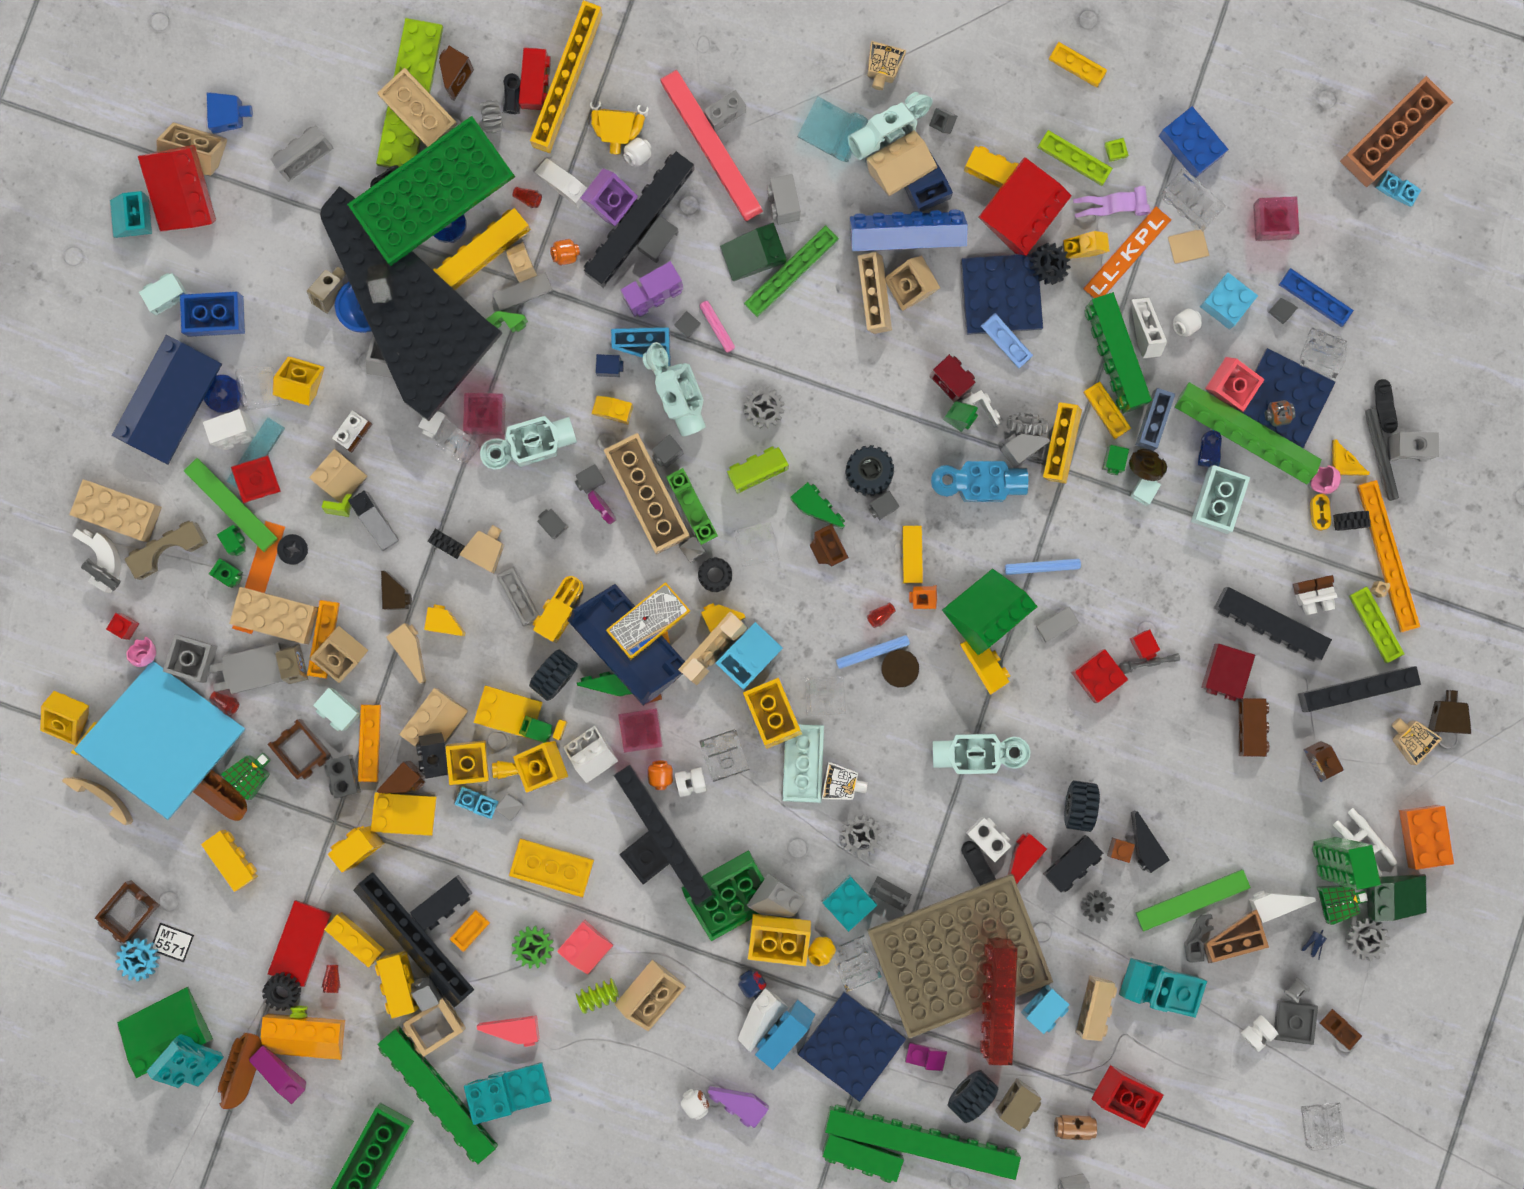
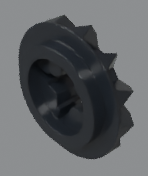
(288, 541)

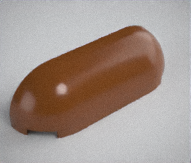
(222, 796)
(238, 1071)

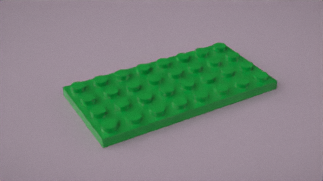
(431, 190)

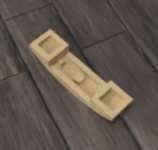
(119, 810)

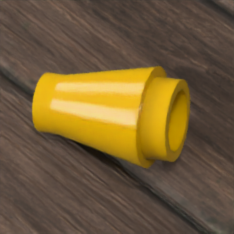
(503, 769)

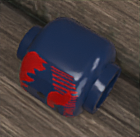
(751, 984)

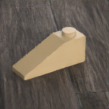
(408, 647)

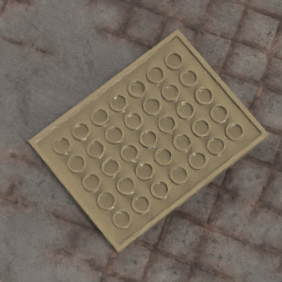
(938, 953)

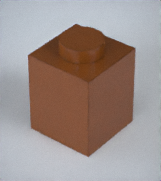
(1120, 850)

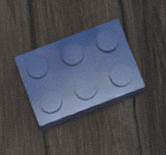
(1193, 142)
(212, 314)

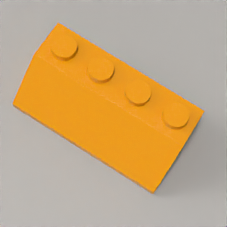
(303, 1036)

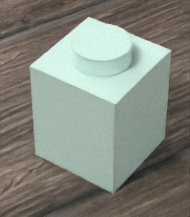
(1145, 491)

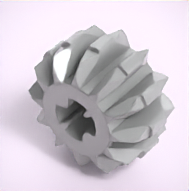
(491, 116)

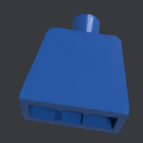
(226, 112)

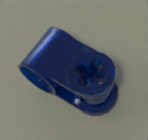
(1210, 453)

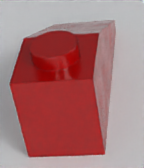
(1025, 855)

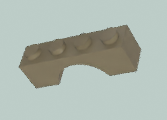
(145, 561)

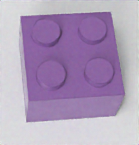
(609, 197)

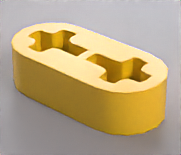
(1325, 512)

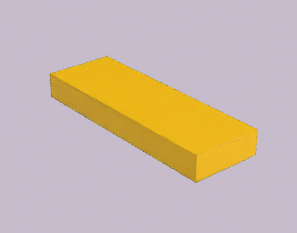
(1077, 64)
(1107, 410)
(912, 554)

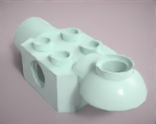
(889, 125)
(677, 390)
(529, 442)
(979, 753)

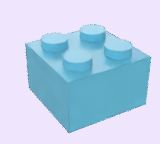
(1228, 301)
(1045, 1009)

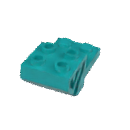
(1162, 988)
(184, 1063)
(507, 1092)

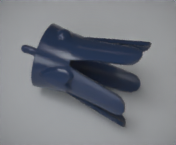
(1319, 941)

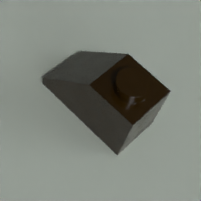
(394, 594)

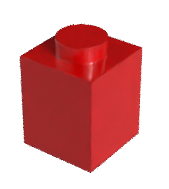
(122, 626)
(1145, 645)

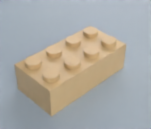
(115, 511)
(274, 615)

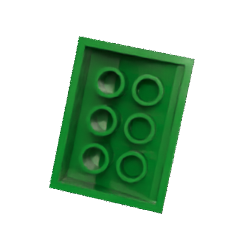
(988, 610)
(734, 887)
(156, 1026)

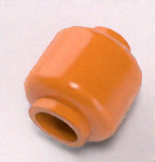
(564, 252)
(660, 774)

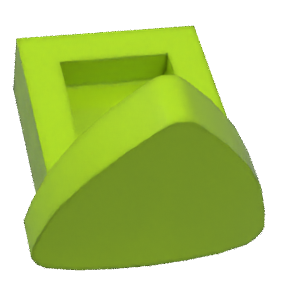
(339, 509)

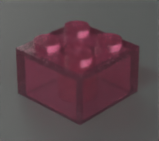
(1276, 218)
(484, 414)
(640, 730)

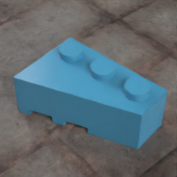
(638, 340)
(785, 1034)

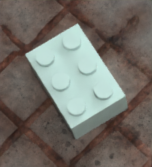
(1220, 499)

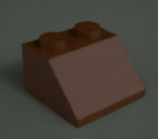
(455, 70)
(403, 779)

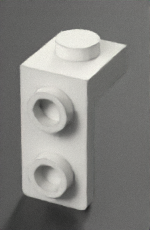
(984, 399)

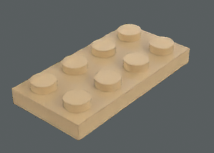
(416, 108)

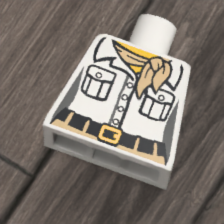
(841, 783)

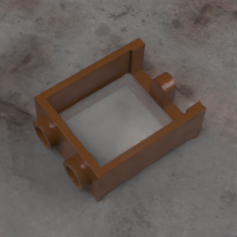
(299, 750)
(126, 911)

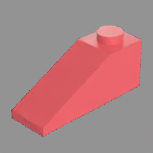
(516, 1030)

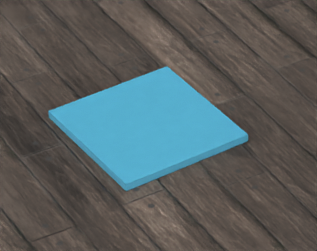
(159, 740)

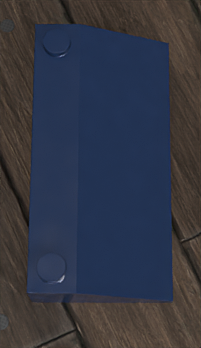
(167, 399)
(647, 672)

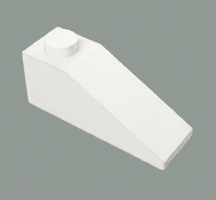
(562, 182)
(1147, 328)
(1276, 904)
(761, 1018)

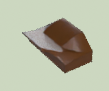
(828, 547)

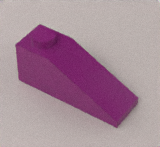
(278, 1074)

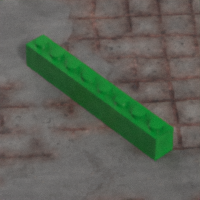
(438, 1095)

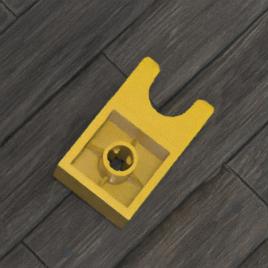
(559, 609)

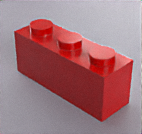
(534, 78)

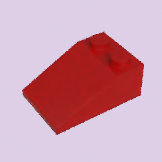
(1127, 1097)

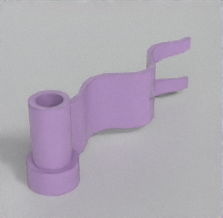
(1117, 202)

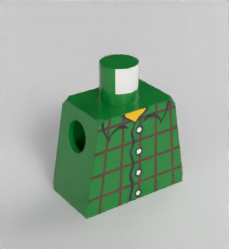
(248, 775)
(1340, 902)

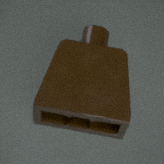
(1450, 715)

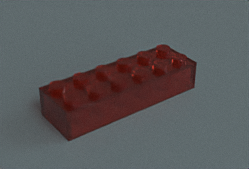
(999, 1001)

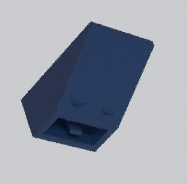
(929, 190)

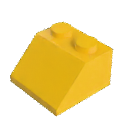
(297, 381)
(63, 717)
(540, 766)

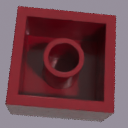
(952, 378)

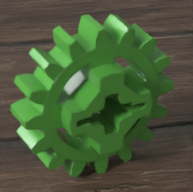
(535, 955)

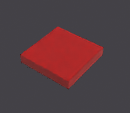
(255, 479)

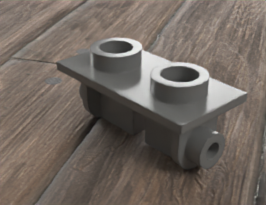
(890, 893)

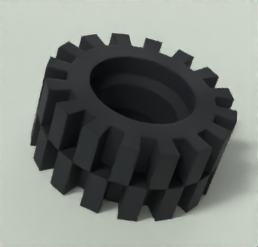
(1351, 520)
(446, 543)
(715, 563)
(277, 1000)

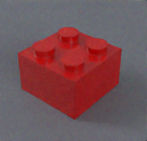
(1099, 676)

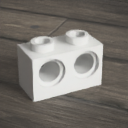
(985, 842)

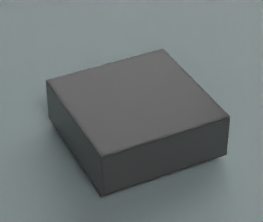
(687, 324)

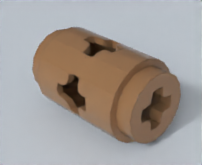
(1080, 1129)

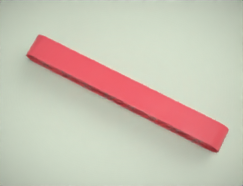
(711, 145)

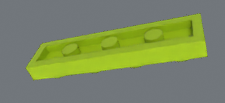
(1075, 158)
(1376, 624)

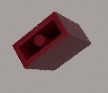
(1228, 672)

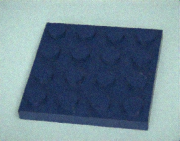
(1001, 287)
(1293, 383)
(851, 1046)

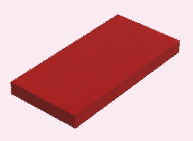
(300, 941)

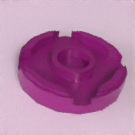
(601, 506)

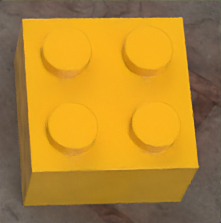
(467, 762)

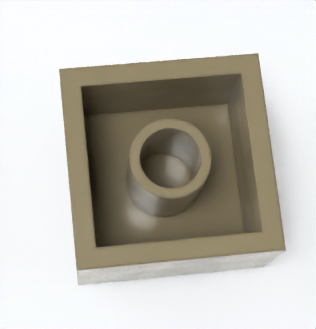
(1018, 1105)

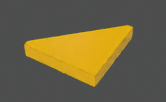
(1345, 461)

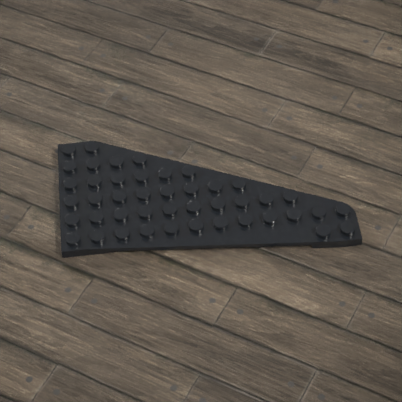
(425, 330)

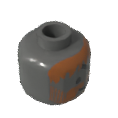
(1280, 413)

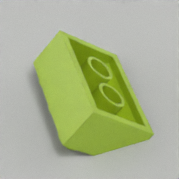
(757, 469)

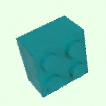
(849, 903)

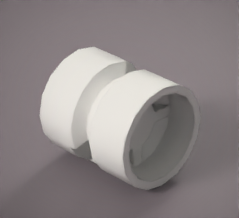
(697, 780)
(1259, 1033)

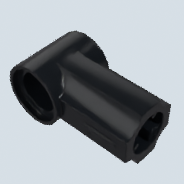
(511, 95)

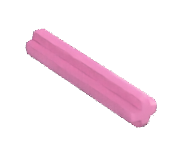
(717, 326)

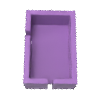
(655, 288)

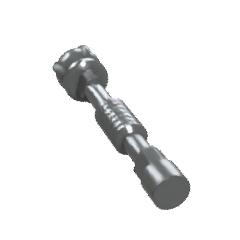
(1128, 667)

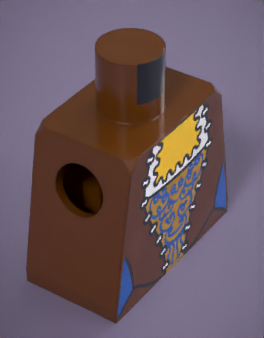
(1323, 761)

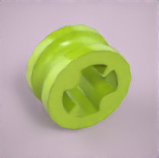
(298, 1011)

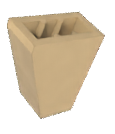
(521, 262)

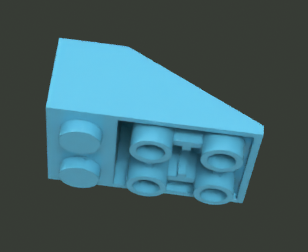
(749, 655)

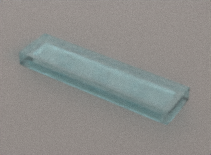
(261, 444)

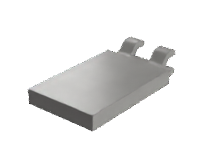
(248, 669)

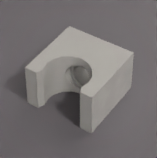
(1401, 446)

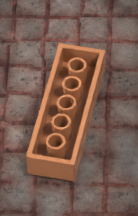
(1396, 131)

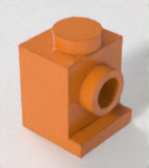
(929, 602)

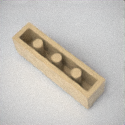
(874, 293)

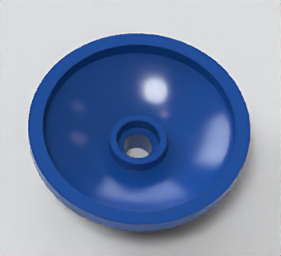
(349, 310)

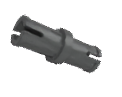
(100, 574)

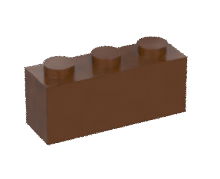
(1253, 727)

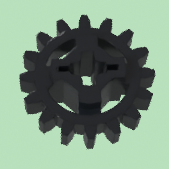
(1043, 257)

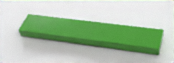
(791, 271)
(231, 505)
(1192, 900)

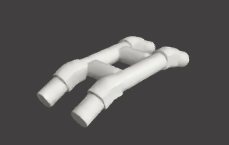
(1366, 831)

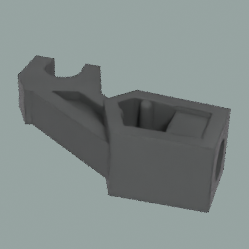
(1195, 936)

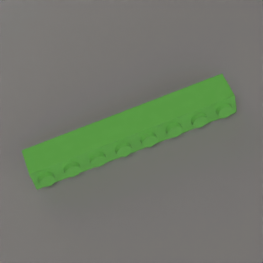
(1248, 433)

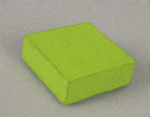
(1116, 149)

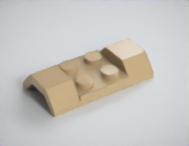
(718, 641)

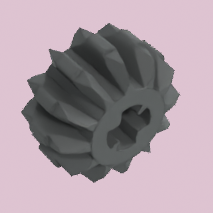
(1097, 898)

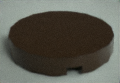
(1147, 465)
(900, 668)

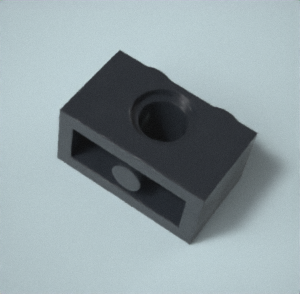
(432, 745)

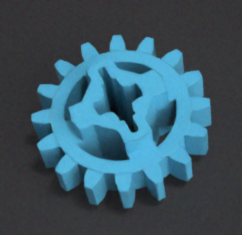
(145, 961)

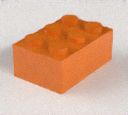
(1426, 837)

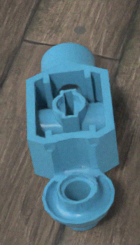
(981, 481)

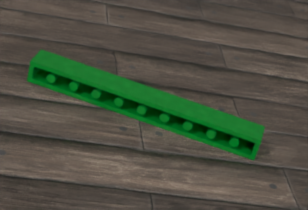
(923, 1142)

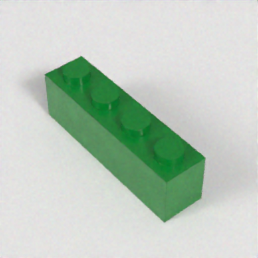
(863, 1157)

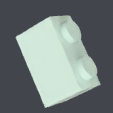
(162, 293)
(336, 709)

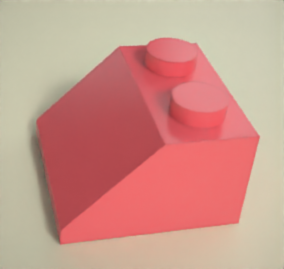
(1234, 383)
(585, 947)

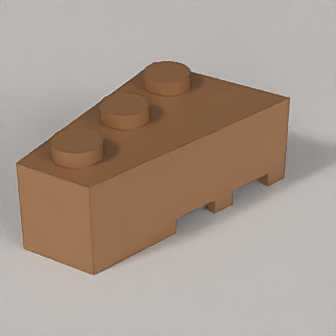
(1237, 939)

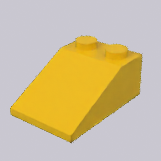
(505, 710)
(403, 813)

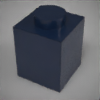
(609, 365)

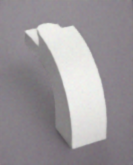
(106, 554)

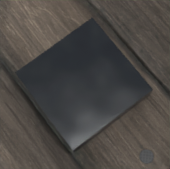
(644, 858)

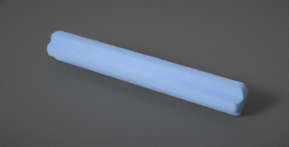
(1044, 566)
(873, 652)

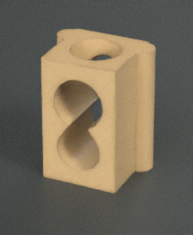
(1378, 587)

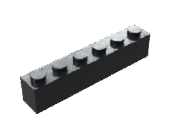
(1273, 624)
(1359, 689)

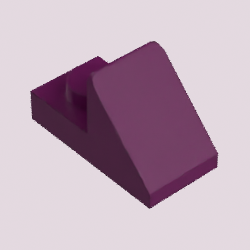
(926, 1057)

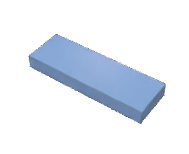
(1006, 340)

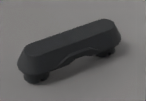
(1385, 406)
(977, 863)

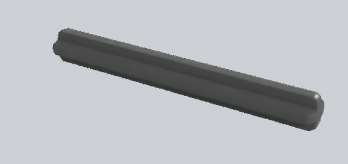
(1382, 454)

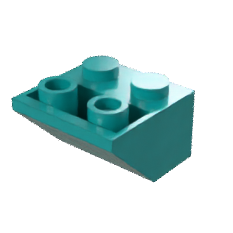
(130, 214)

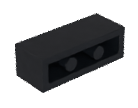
(1073, 864)
(441, 903)

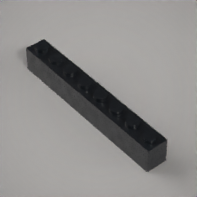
(639, 219)
(664, 836)
(413, 939)

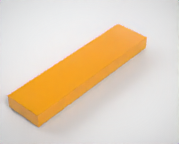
(324, 626)
(369, 743)

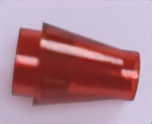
(529, 197)
(880, 615)
(225, 703)
(331, 980)

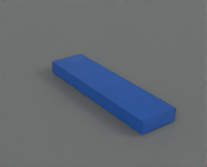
(1316, 297)

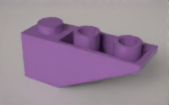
(743, 1104)

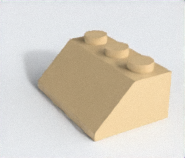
(208, 146)
(901, 163)
(435, 715)
(650, 995)
(1096, 1008)

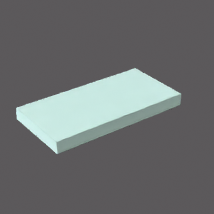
(804, 765)

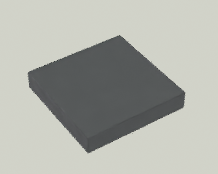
(1296, 1022)

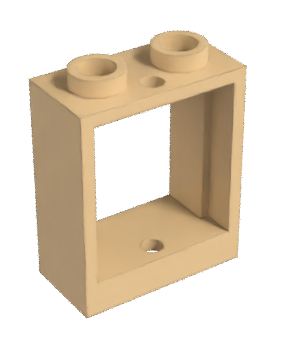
(450, 1015)

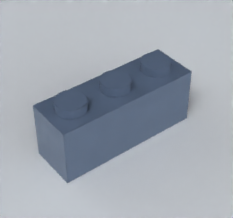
(1155, 419)

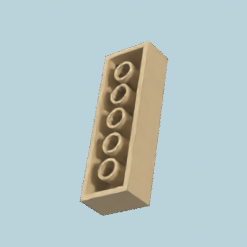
(646, 493)

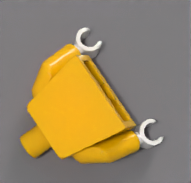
(616, 125)

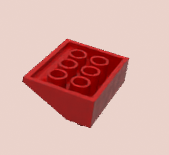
(177, 188)
(1024, 207)

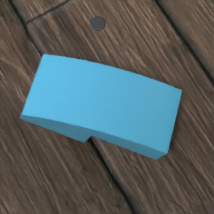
(1397, 189)
(476, 802)

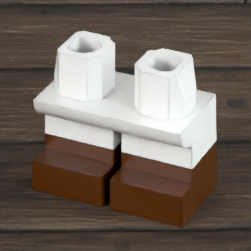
(350, 429)
(1314, 591)

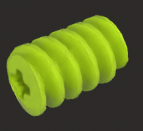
(597, 996)

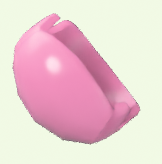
(1326, 480)
(141, 652)

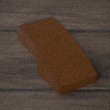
(1340, 1029)

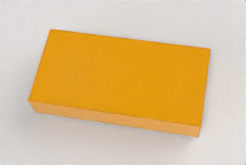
(469, 930)

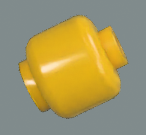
(821, 951)

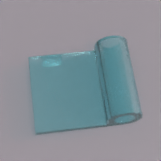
(829, 128)

